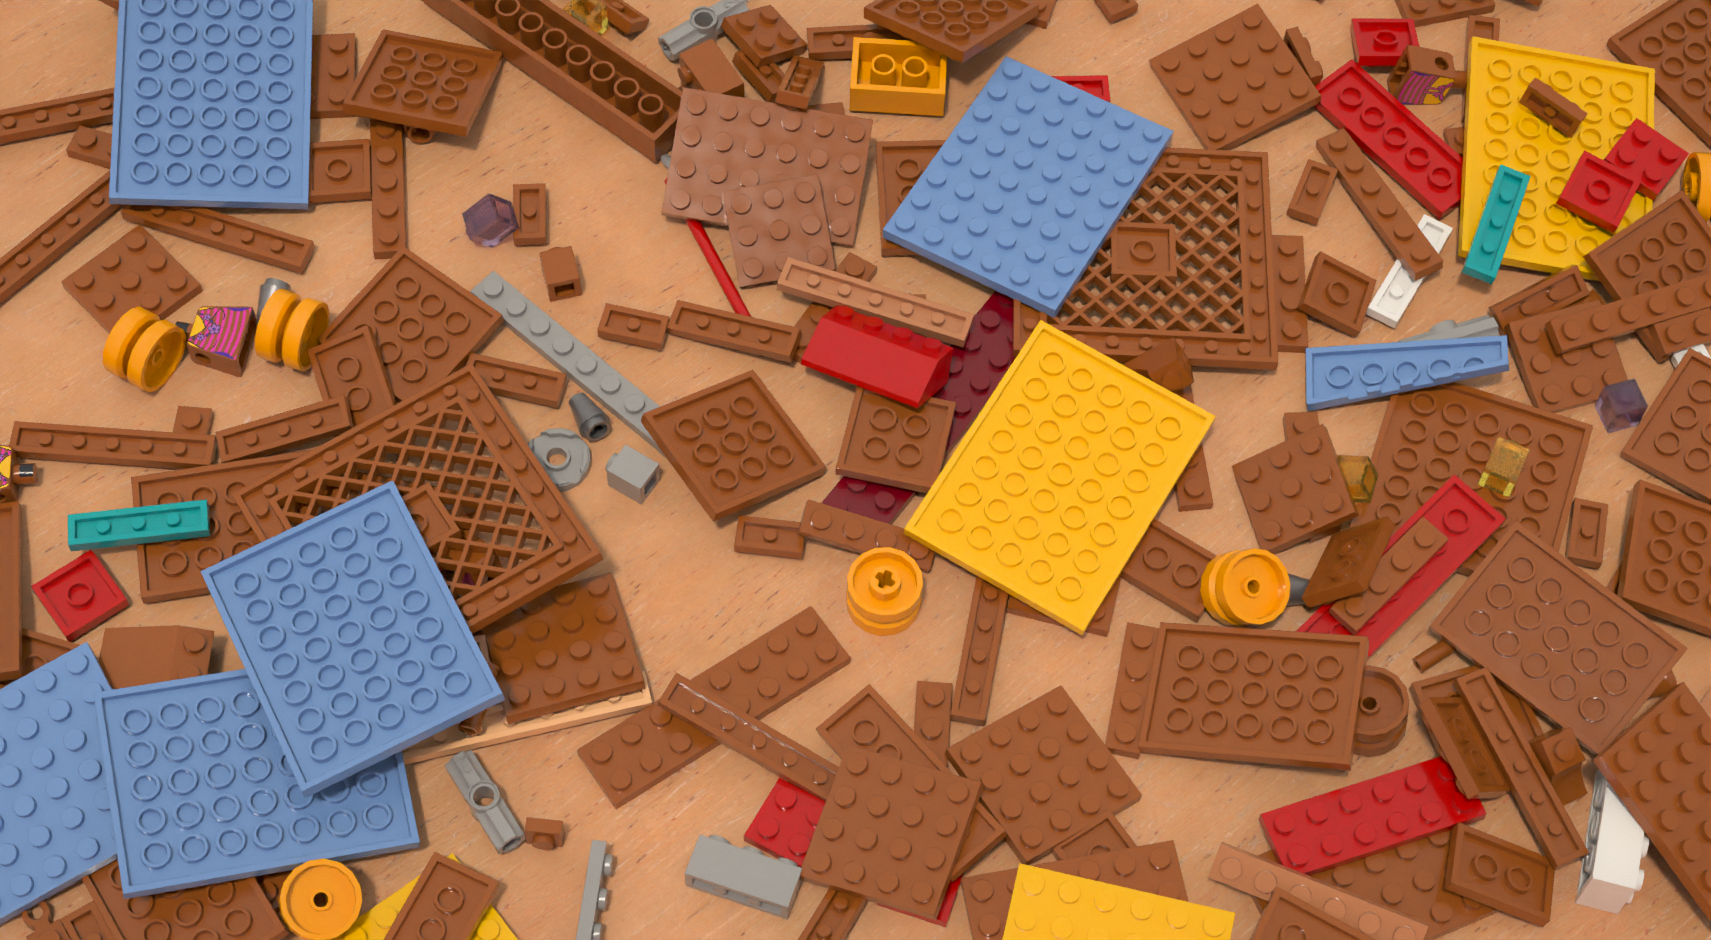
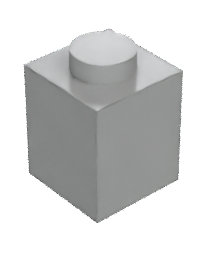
(632, 474)

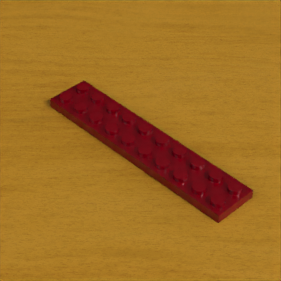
(971, 382)

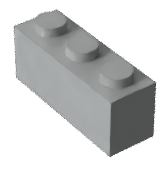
(743, 875)

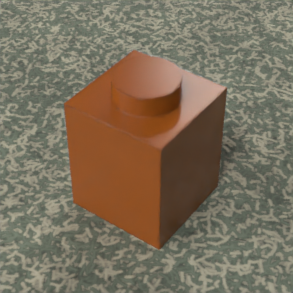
(560, 273)

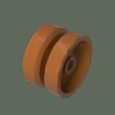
(1382, 712)

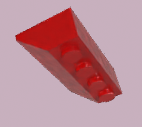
(878, 356)

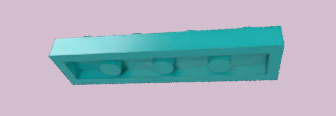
(1495, 224)
(138, 525)

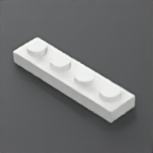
(1399, 287)

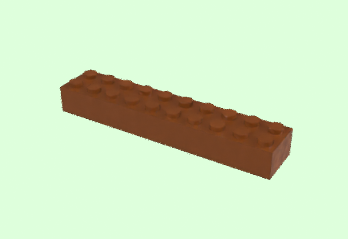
(575, 66)

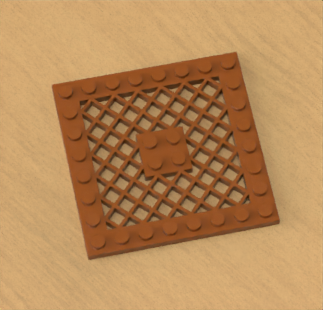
(1148, 256)
(464, 391)

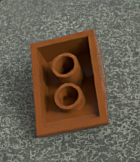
(154, 654)

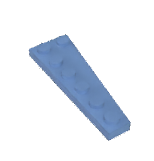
(1381, 369)

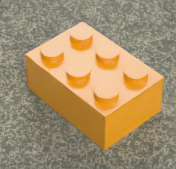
(897, 77)

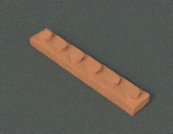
(876, 301)
(1261, 876)

